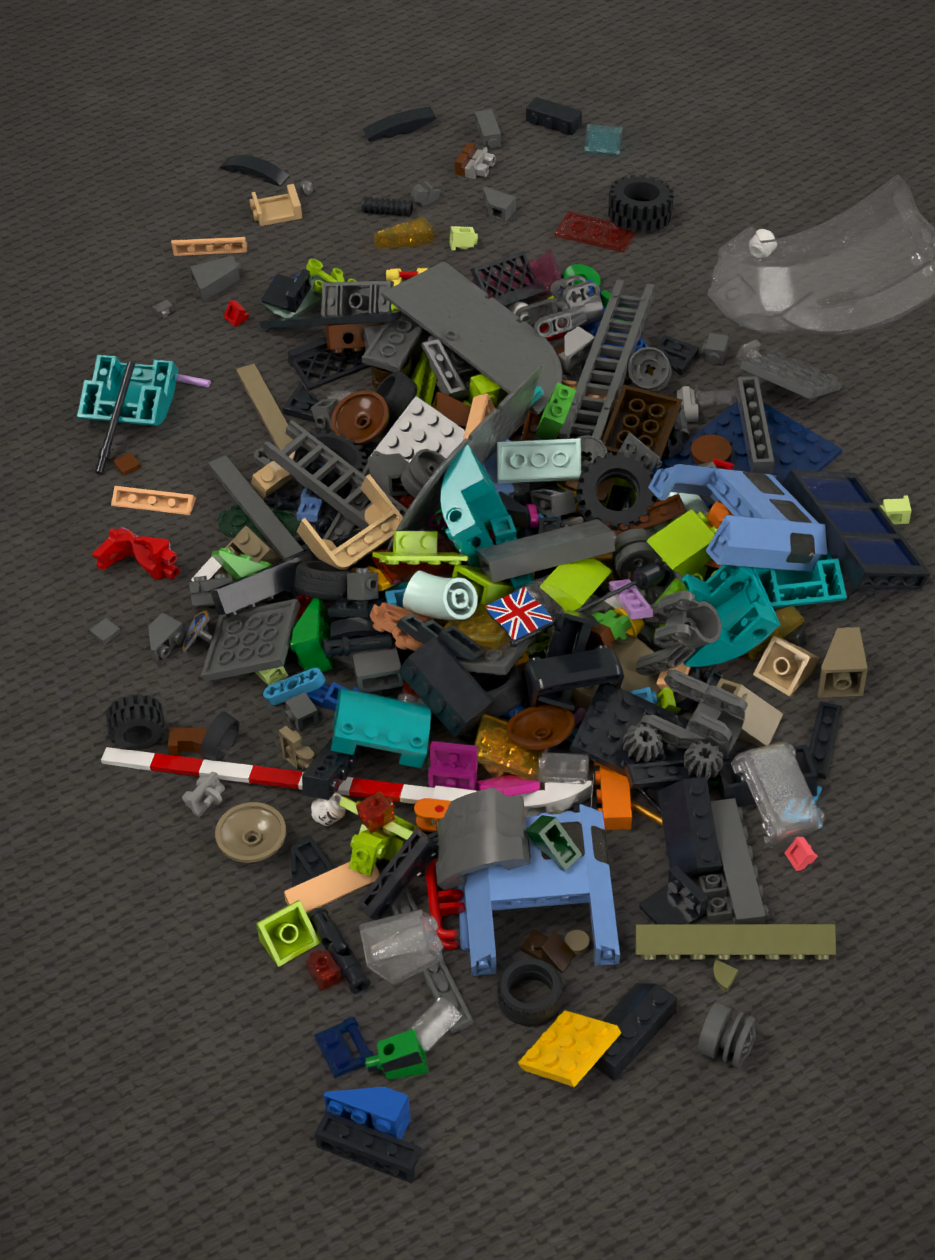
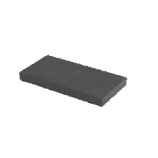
(394, 343)

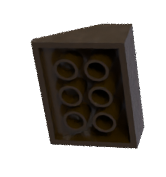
(645, 416)

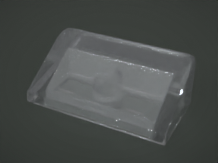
(435, 1022)

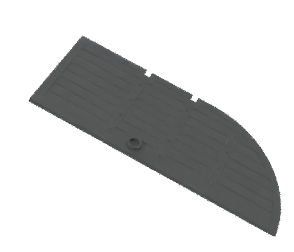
(478, 329)
(483, 441)

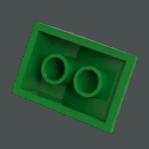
(310, 635)

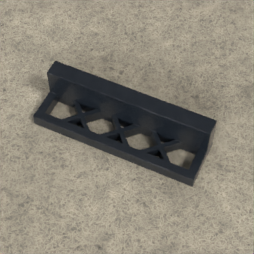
(400, 878)
(368, 1147)

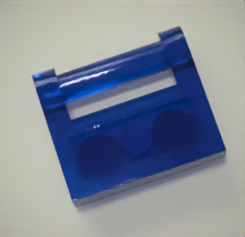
(336, 1050)

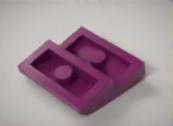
(453, 765)

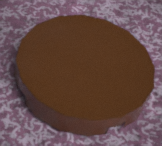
(709, 447)

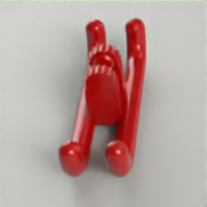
(443, 904)

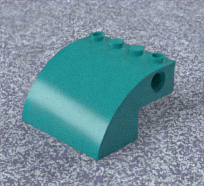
(147, 395)
(469, 504)
(804, 587)
(743, 611)
(381, 725)

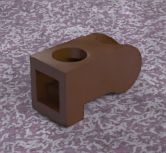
(185, 740)

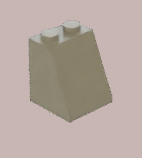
(844, 665)

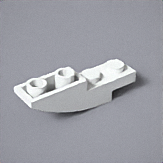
(555, 797)

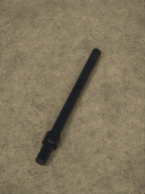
(104, 452)

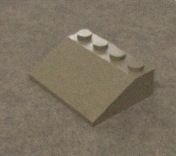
(628, 653)

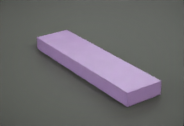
(631, 600)

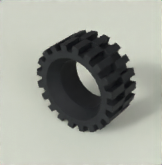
(640, 203)
(343, 448)

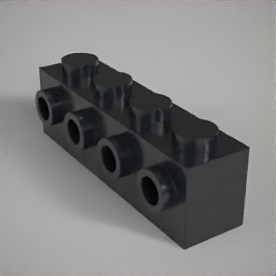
(329, 771)

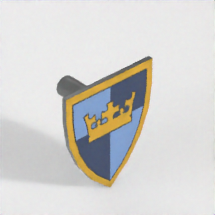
(198, 628)

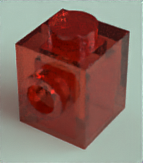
(376, 811)

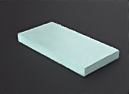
(538, 460)

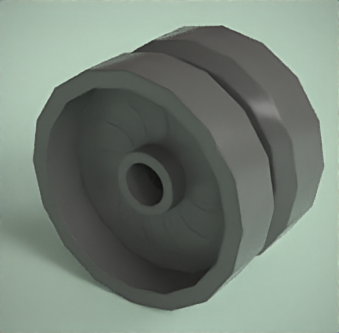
(420, 470)
(633, 551)

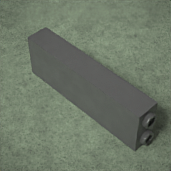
(546, 550)
(376, 667)

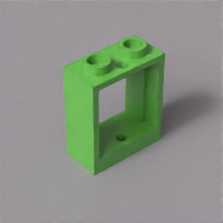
(555, 412)

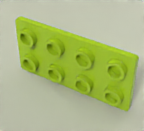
(417, 547)

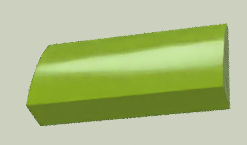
(575, 582)

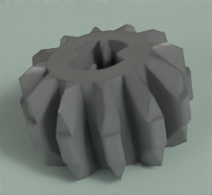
(642, 742)
(703, 760)

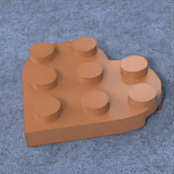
(387, 617)

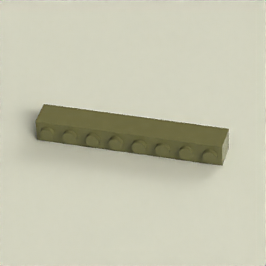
(735, 939)

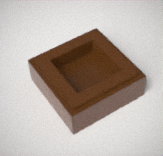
(126, 464)

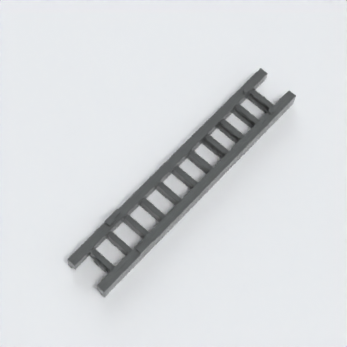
(594, 361)
(338, 465)

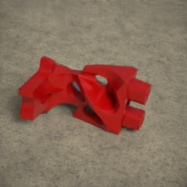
(150, 552)

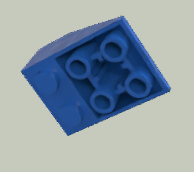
(378, 1106)

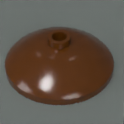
(360, 409)
(540, 727)

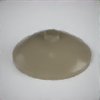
(250, 822)

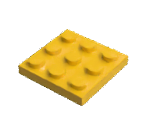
(569, 1048)

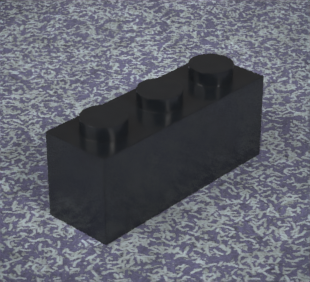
(553, 116)

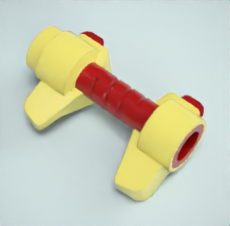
(397, 275)

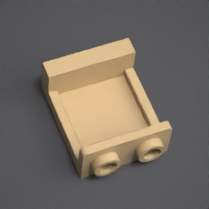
(276, 208)

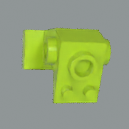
(370, 846)

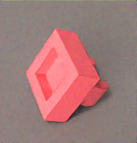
(800, 853)

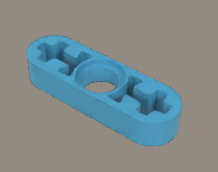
(305, 681)

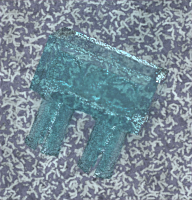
(603, 139)

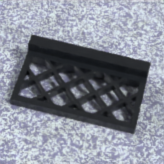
(516, 295)
(311, 351)

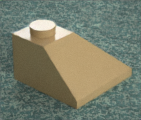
(785, 665)

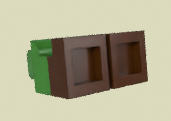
(609, 629)

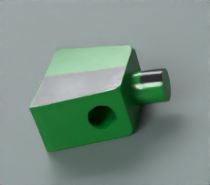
(399, 1056)

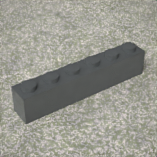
(754, 425)
(736, 862)

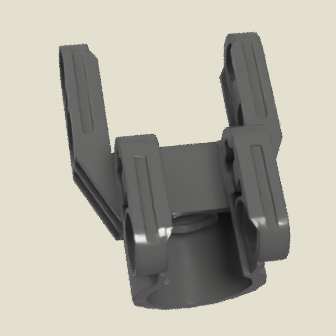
(569, 308)
(687, 627)
(715, 719)

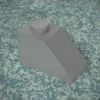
(576, 347)

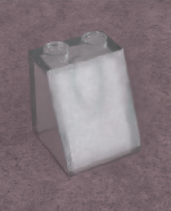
(401, 945)

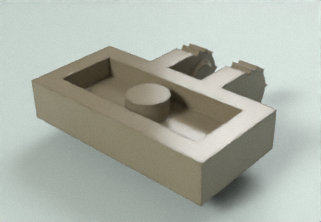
(293, 751)

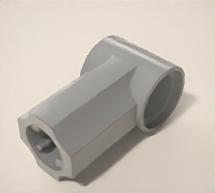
(688, 401)

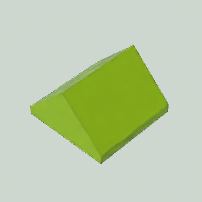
(287, 933)

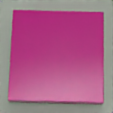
(509, 785)

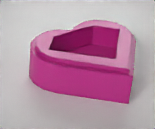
(534, 518)

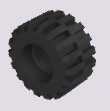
(135, 722)

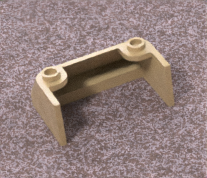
(382, 521)

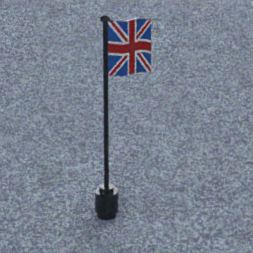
(525, 617)

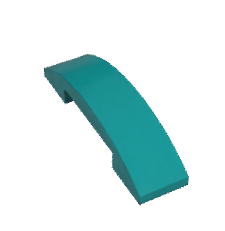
(504, 531)

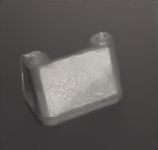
(779, 792)

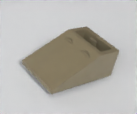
(250, 544)
(760, 718)

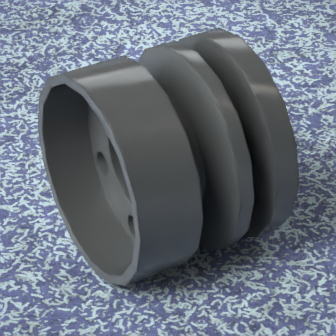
(644, 359)
(729, 1035)

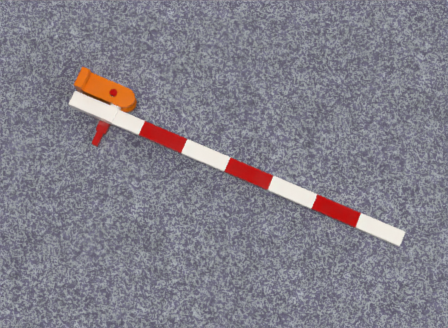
(429, 802)

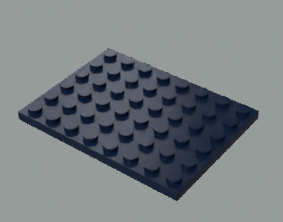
(791, 444)

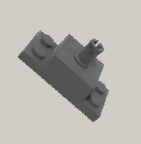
(354, 297)

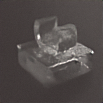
(749, 350)

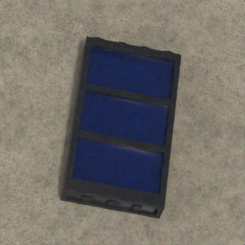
(857, 530)

